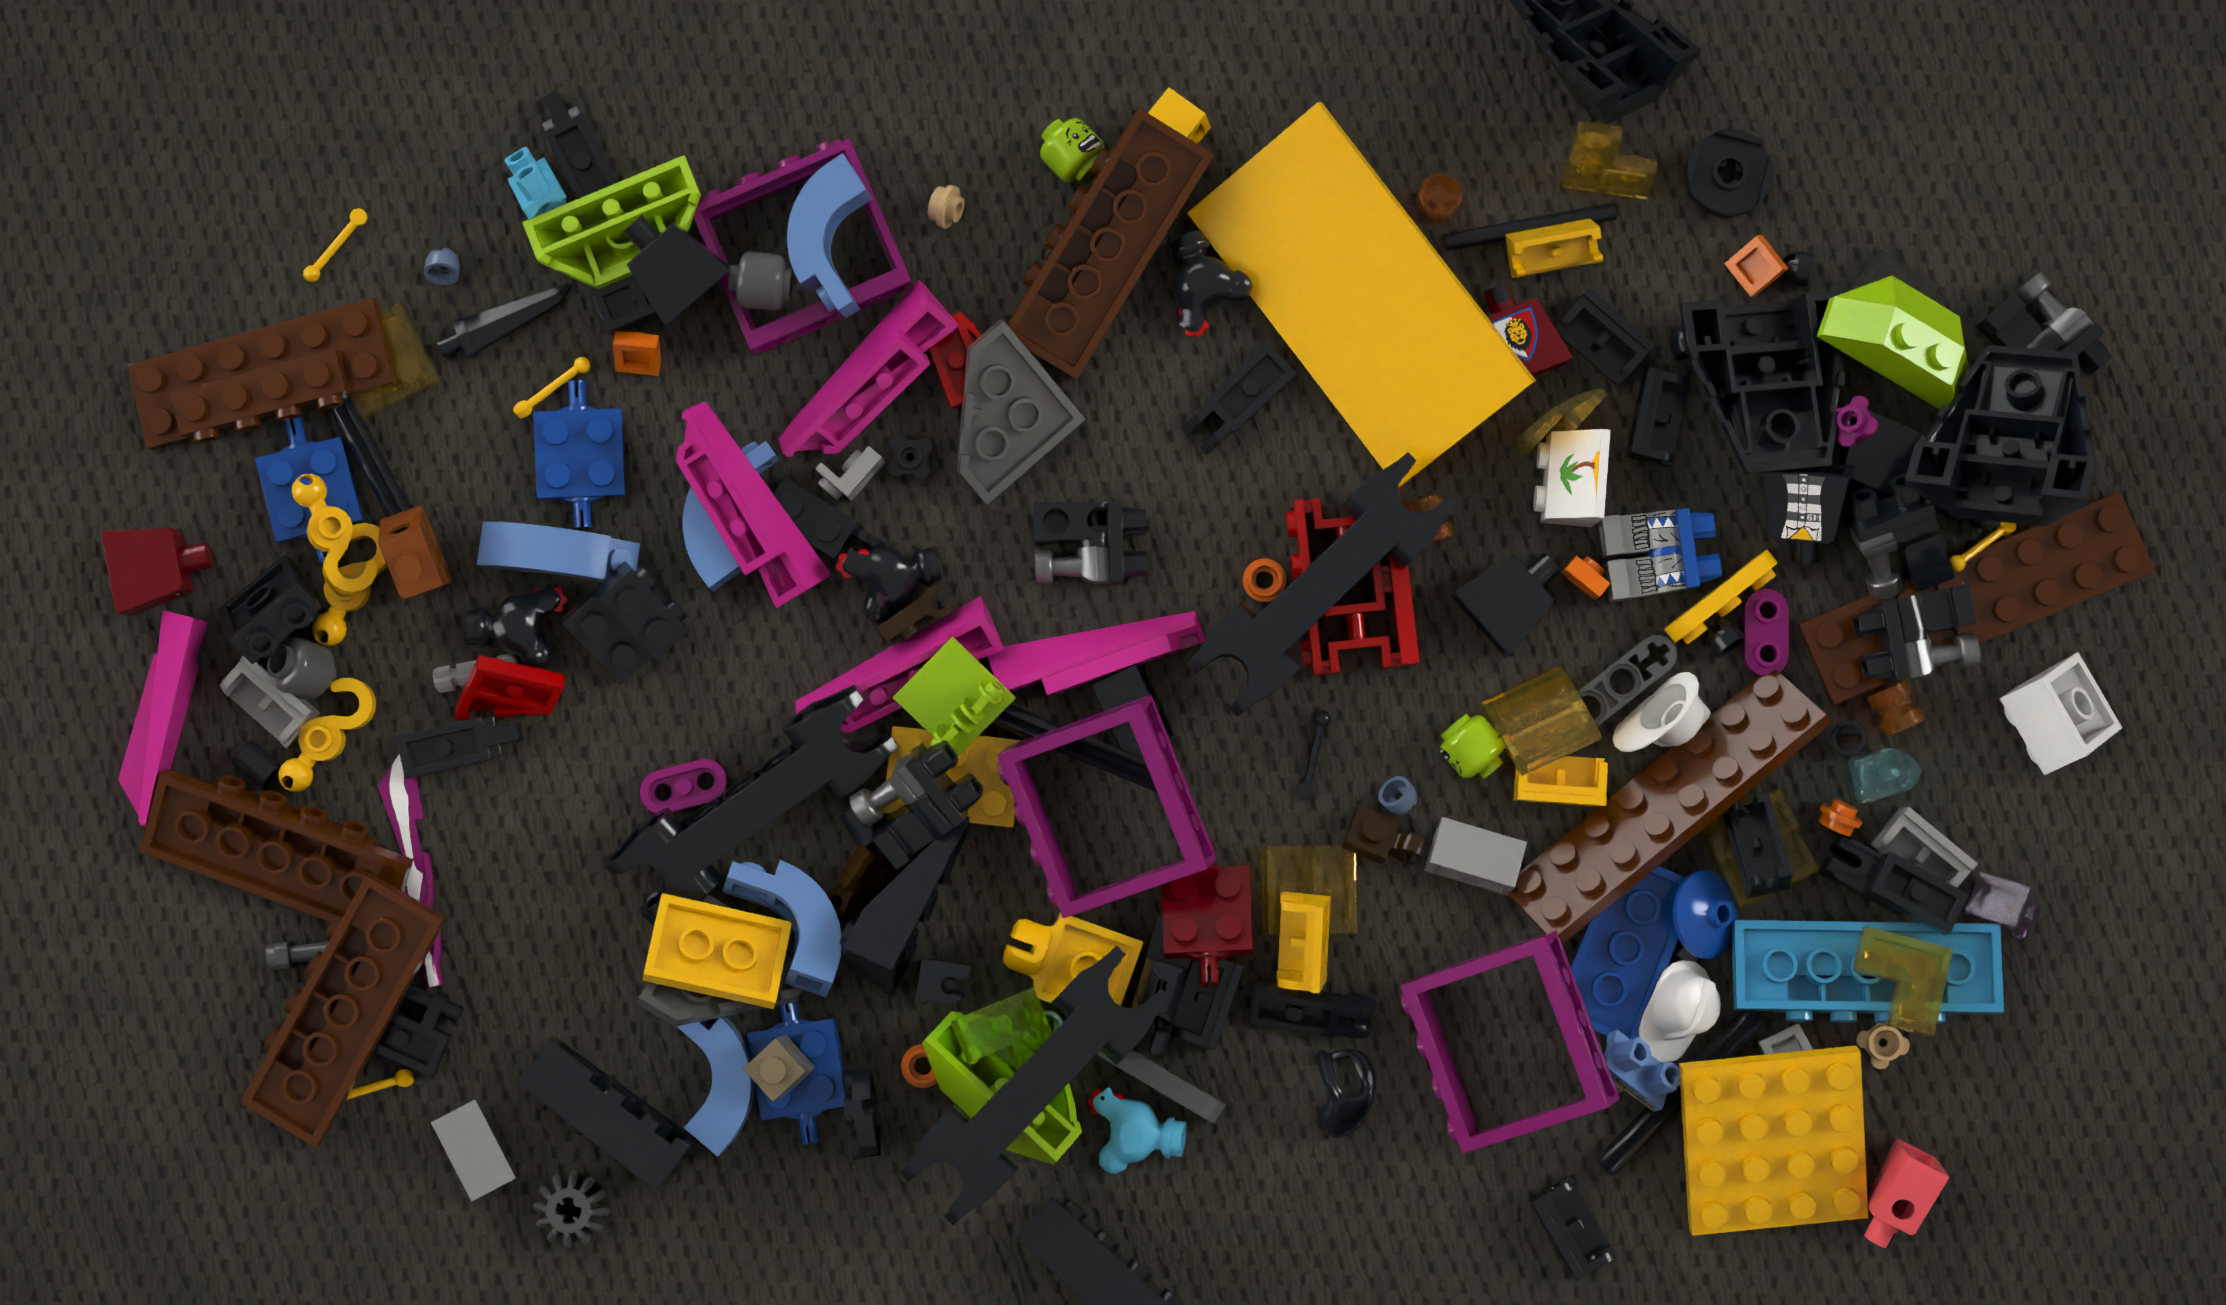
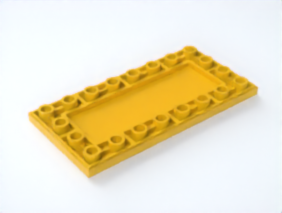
(1360, 294)

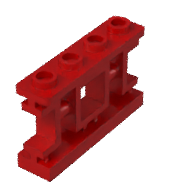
(1384, 580)

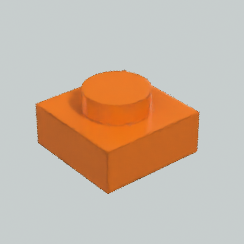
(1756, 265)
(637, 353)
(1586, 576)

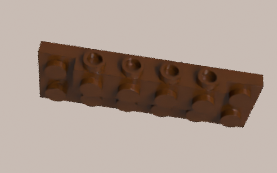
(1106, 241)
(262, 375)
(266, 844)
(342, 1009)

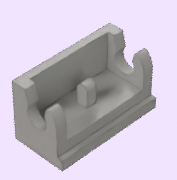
(276, 711)
(1924, 846)
(1475, 856)
(473, 1150)

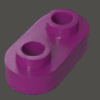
(1765, 632)
(684, 785)

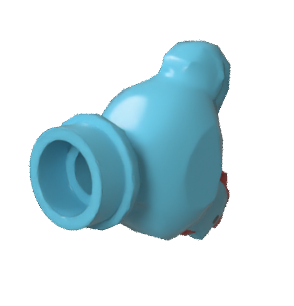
(1134, 1131)

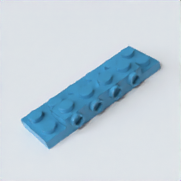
(1809, 968)

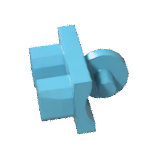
(534, 183)

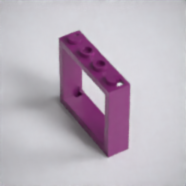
(756, 188)
(1169, 783)
(1571, 1017)

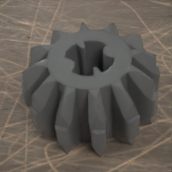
(582, 1198)

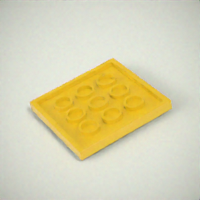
(1774, 1140)

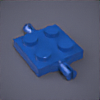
(579, 454)
(279, 470)
(822, 1087)

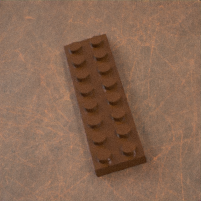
(2009, 587)
(1666, 805)

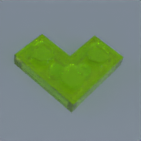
(1010, 1023)

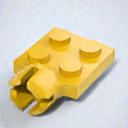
(1066, 950)

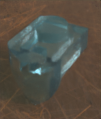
(1883, 774)

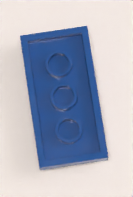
(1626, 953)

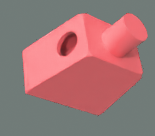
(1905, 1176)

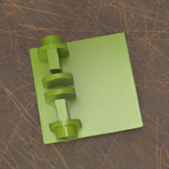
(954, 696)

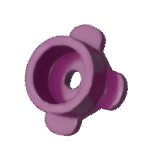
(1864, 427)

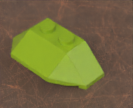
(588, 235)
(1900, 337)
(976, 1082)

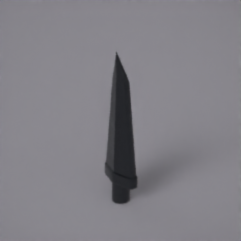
(490, 326)

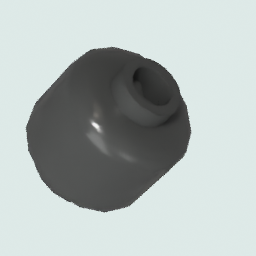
(761, 281)
(302, 668)

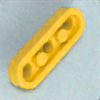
(1722, 598)

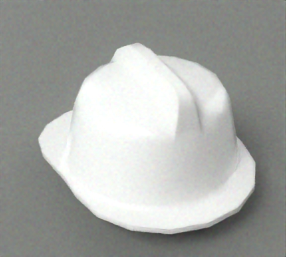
(1665, 717)
(1679, 1008)

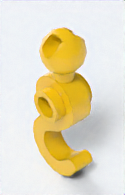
(331, 533)
(332, 620)
(325, 737)

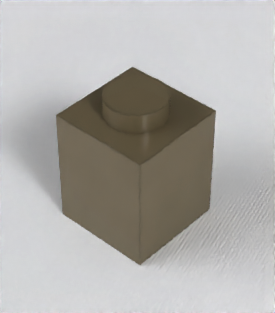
(779, 1068)

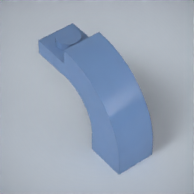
(813, 220)
(702, 539)
(553, 550)
(812, 915)
(731, 1089)

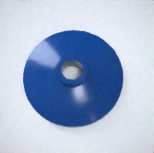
(1704, 914)

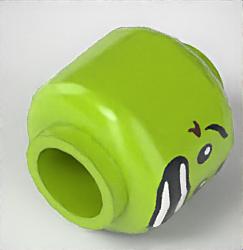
(1070, 149)
(1472, 746)

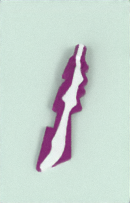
(403, 809)

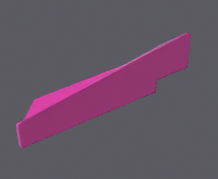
(871, 375)
(746, 509)
(1093, 654)
(891, 669)
(161, 709)

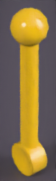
(358, 217)
(524, 408)
(2003, 529)
(402, 1078)

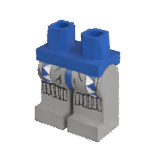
(1670, 552)

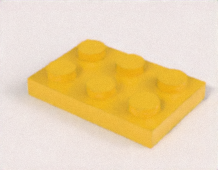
(979, 759)
(717, 951)

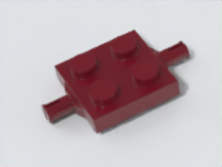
(1208, 917)

